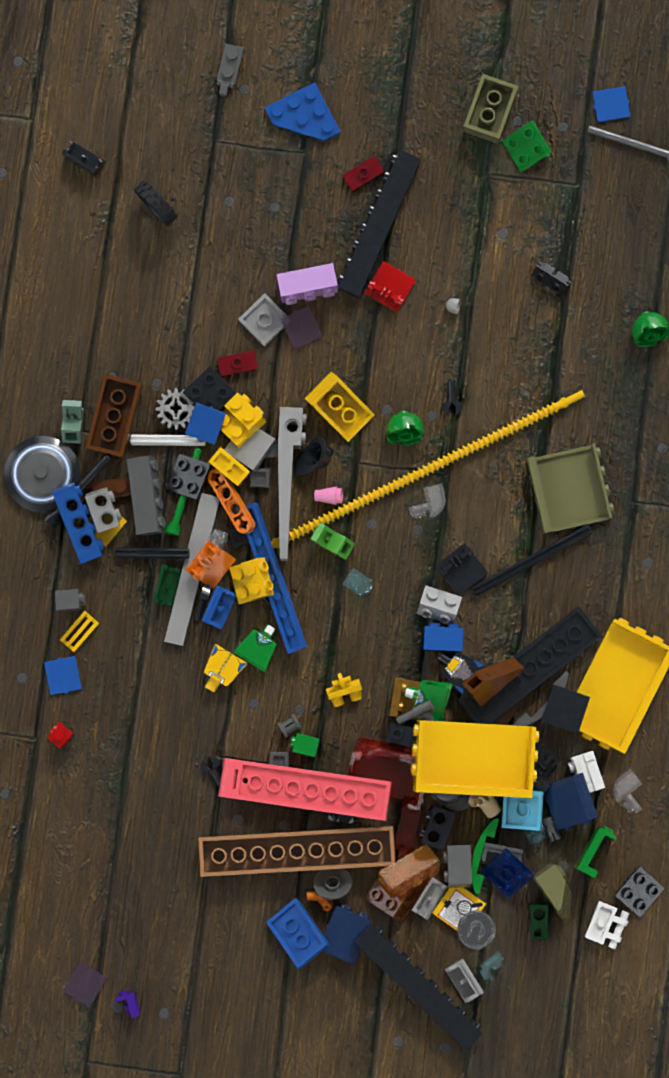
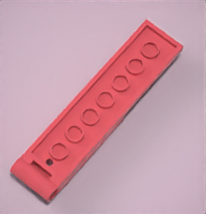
(305, 789)

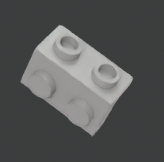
(439, 605)

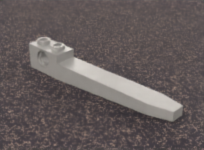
(286, 444)

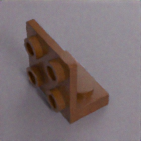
(397, 907)

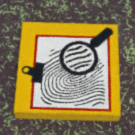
(456, 904)

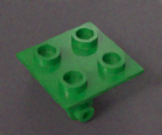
(527, 146)

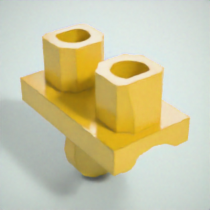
(343, 687)

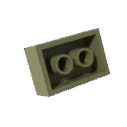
(490, 108)

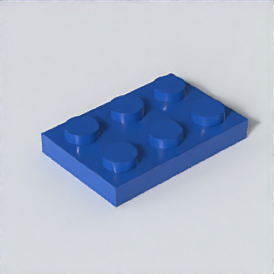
(297, 933)

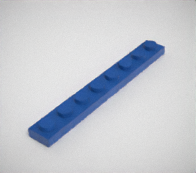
(281, 600)

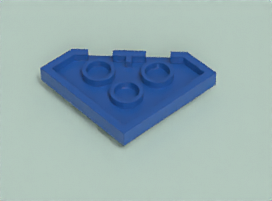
(304, 114)

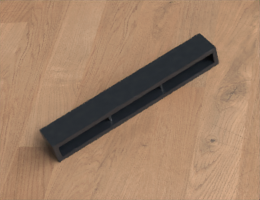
(379, 224)
(421, 990)

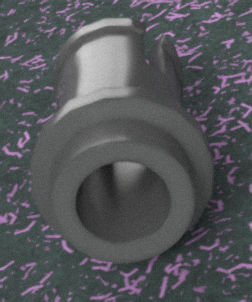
(550, 828)

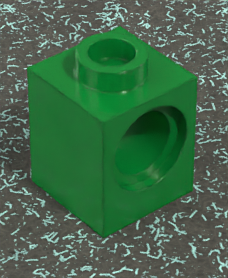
(304, 745)

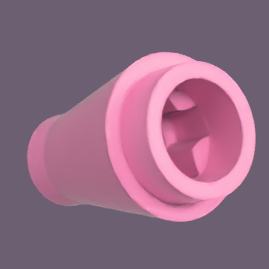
(329, 495)

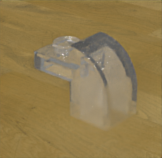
(434, 503)
(621, 790)

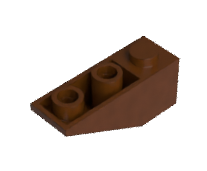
(490, 680)

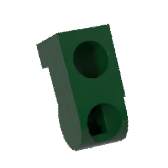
(538, 920)

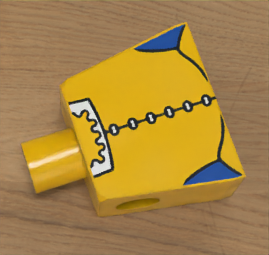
(222, 668)

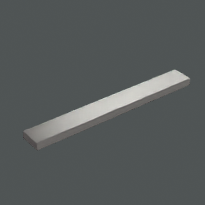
(188, 585)

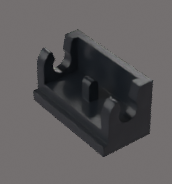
(83, 158)

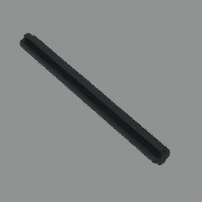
(532, 560)

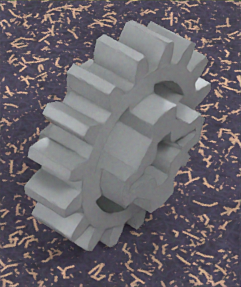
(185, 409)

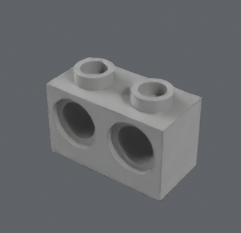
(98, 510)

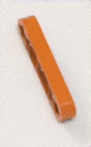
(233, 499)

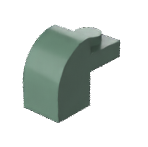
(72, 421)

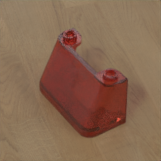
(387, 763)

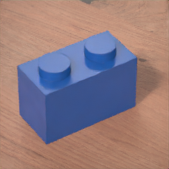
(443, 638)

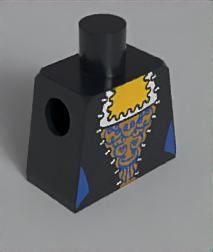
(458, 669)

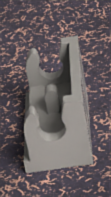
(429, 898)
(464, 980)

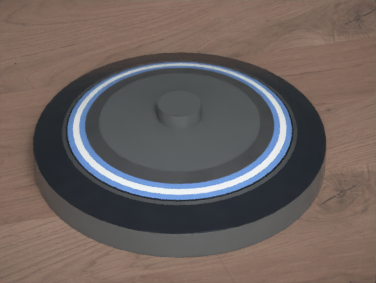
(39, 468)

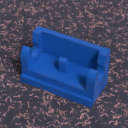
(219, 607)

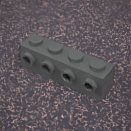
(146, 496)

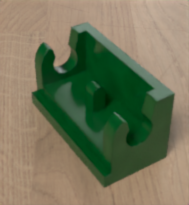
(167, 586)

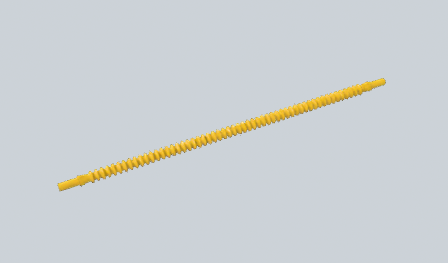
(562, 403)

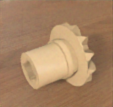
(486, 803)

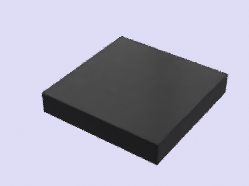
(565, 709)

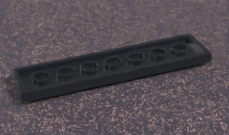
(541, 660)

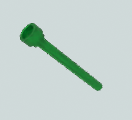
(174, 526)

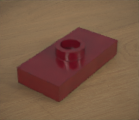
(363, 173)
(237, 363)

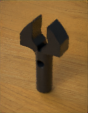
(452, 398)
(205, 594)
(214, 773)

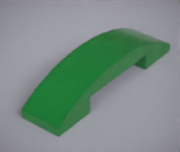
(490, 831)

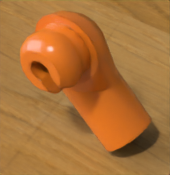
(325, 903)

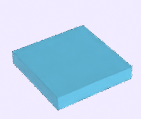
(523, 812)

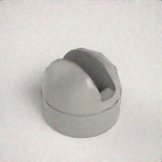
(453, 305)

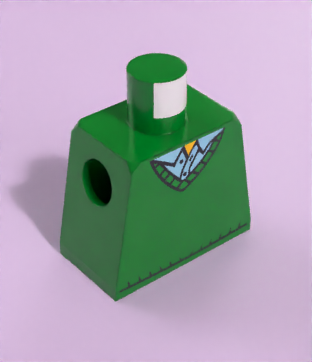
(258, 648)
(431, 690)

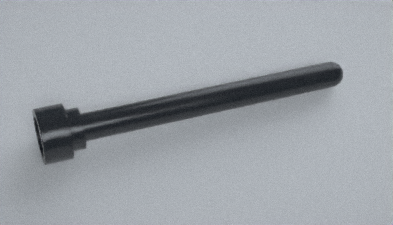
(54, 517)

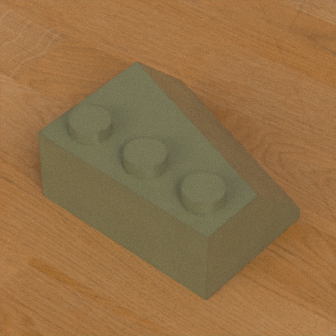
(555, 889)

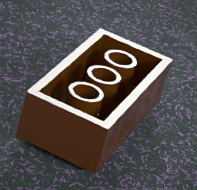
(114, 416)

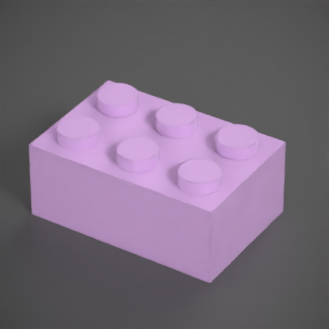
(307, 284)

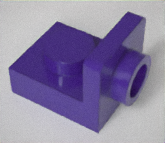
(132, 1004)

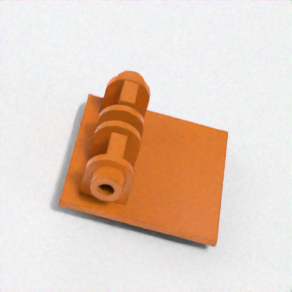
(210, 564)

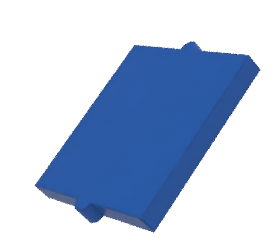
(611, 104)
(205, 423)
(63, 675)

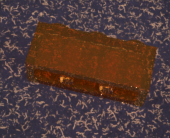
(409, 871)

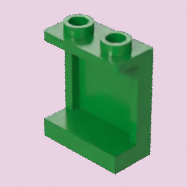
(590, 849)

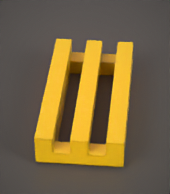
(85, 636)

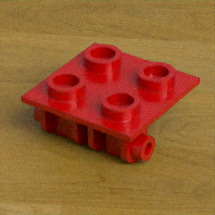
(390, 286)

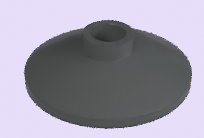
(326, 878)

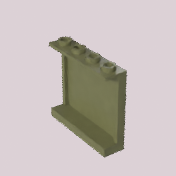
(570, 488)

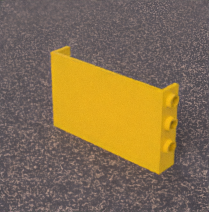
(622, 684)
(474, 759)

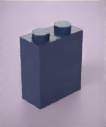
(570, 802)
(342, 930)

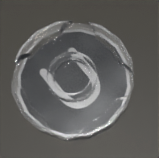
(476, 929)

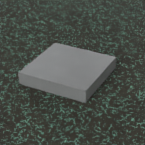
(263, 320)
(253, 450)

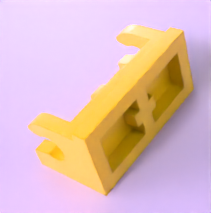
(229, 467)

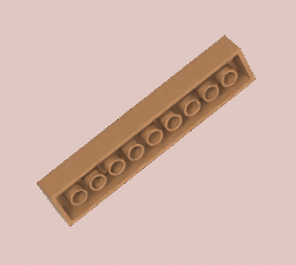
(296, 851)

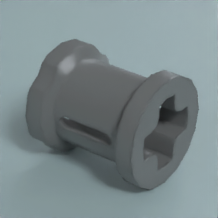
(289, 725)

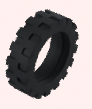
(155, 203)

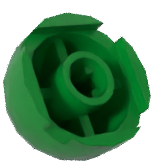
(650, 328)
(404, 428)

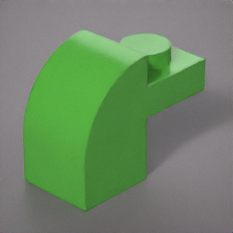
(332, 541)

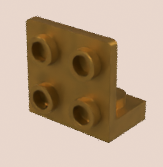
(401, 704)

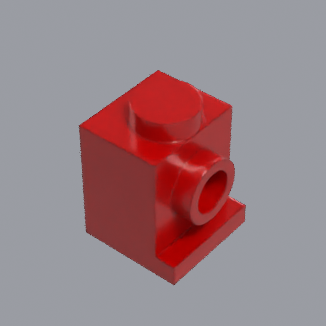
(60, 735)

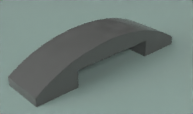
(525, 719)

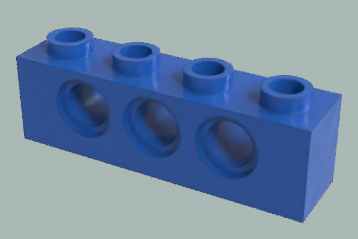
(84, 551)

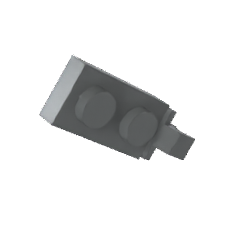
(229, 68)

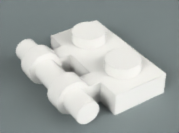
(601, 923)

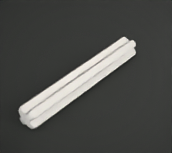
(166, 440)

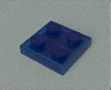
(507, 873)

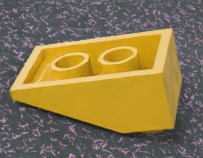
(339, 406)

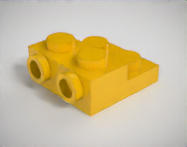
(241, 419)
(251, 580)

